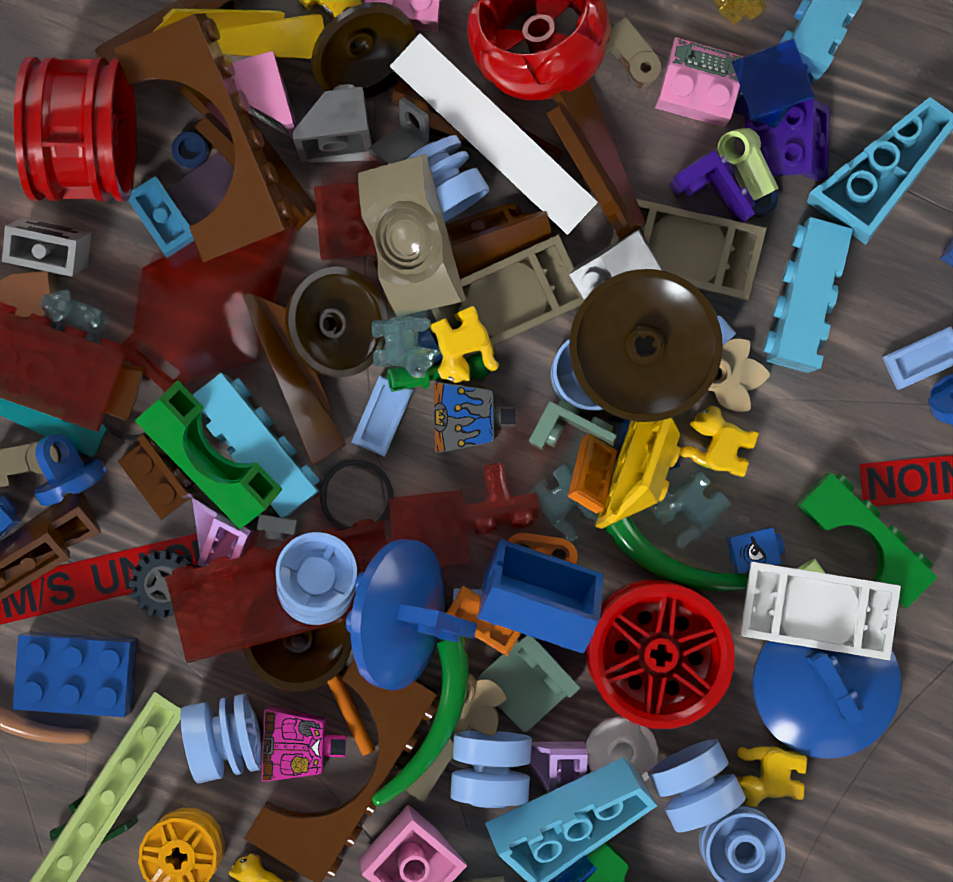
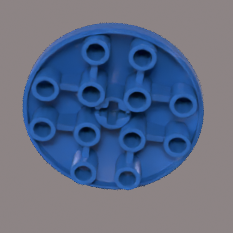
(401, 615)
(824, 698)

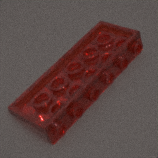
(57, 369)
(237, 599)

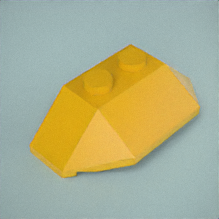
(641, 470)

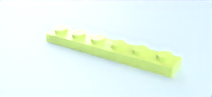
(110, 792)

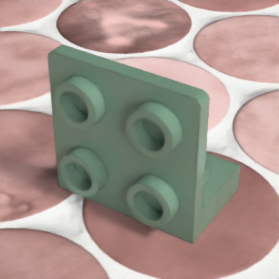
(549, 430)
(530, 681)

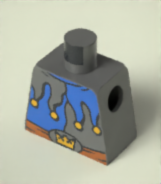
(467, 417)

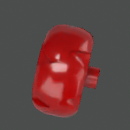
(554, 59)

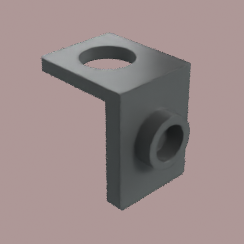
(404, 139)

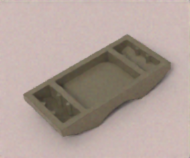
(409, 236)
(703, 249)
(518, 292)

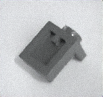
(274, 531)

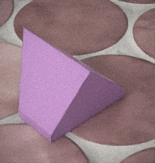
(218, 534)
(558, 762)

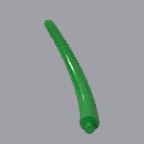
(646, 555)
(453, 695)

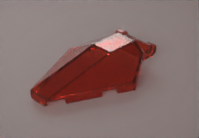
(197, 311)

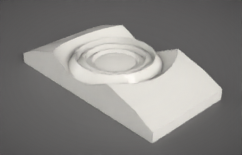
(820, 610)

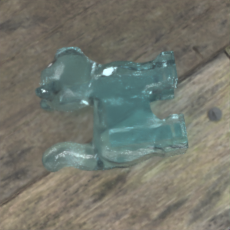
(65, 311)
(402, 344)
(557, 505)
(694, 505)

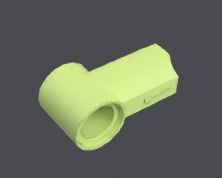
(750, 168)

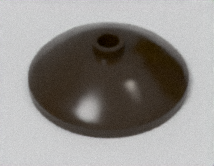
(361, 48)
(349, 306)
(304, 666)

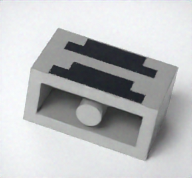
(46, 246)

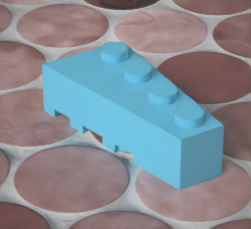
(821, 31)
(876, 180)
(808, 295)
(251, 440)
(570, 821)

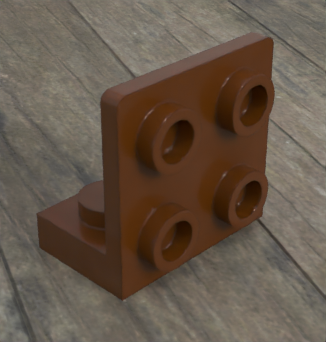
(157, 477)

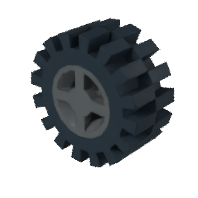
(150, 586)

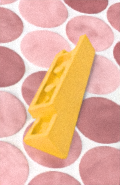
(259, 31)

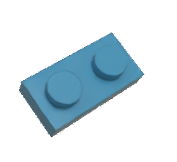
(161, 216)

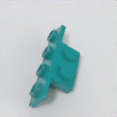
(84, 439)

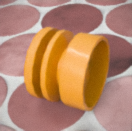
(195, 835)

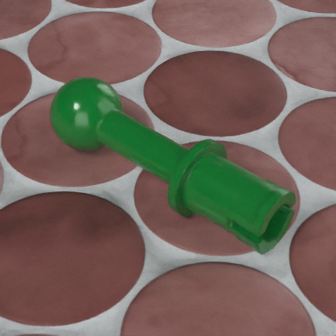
(400, 378)

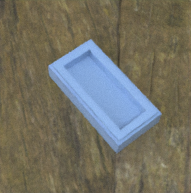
(921, 358)
(381, 417)

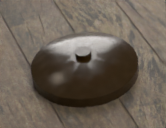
(645, 345)

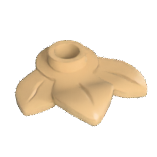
(737, 376)
(480, 705)

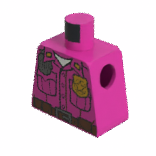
(297, 744)

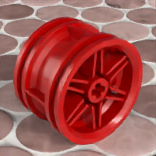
(75, 129)
(699, 685)

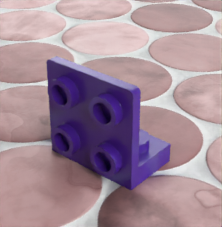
(798, 142)
(719, 173)

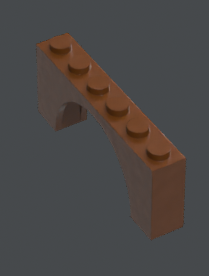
(191, 55)
(314, 839)

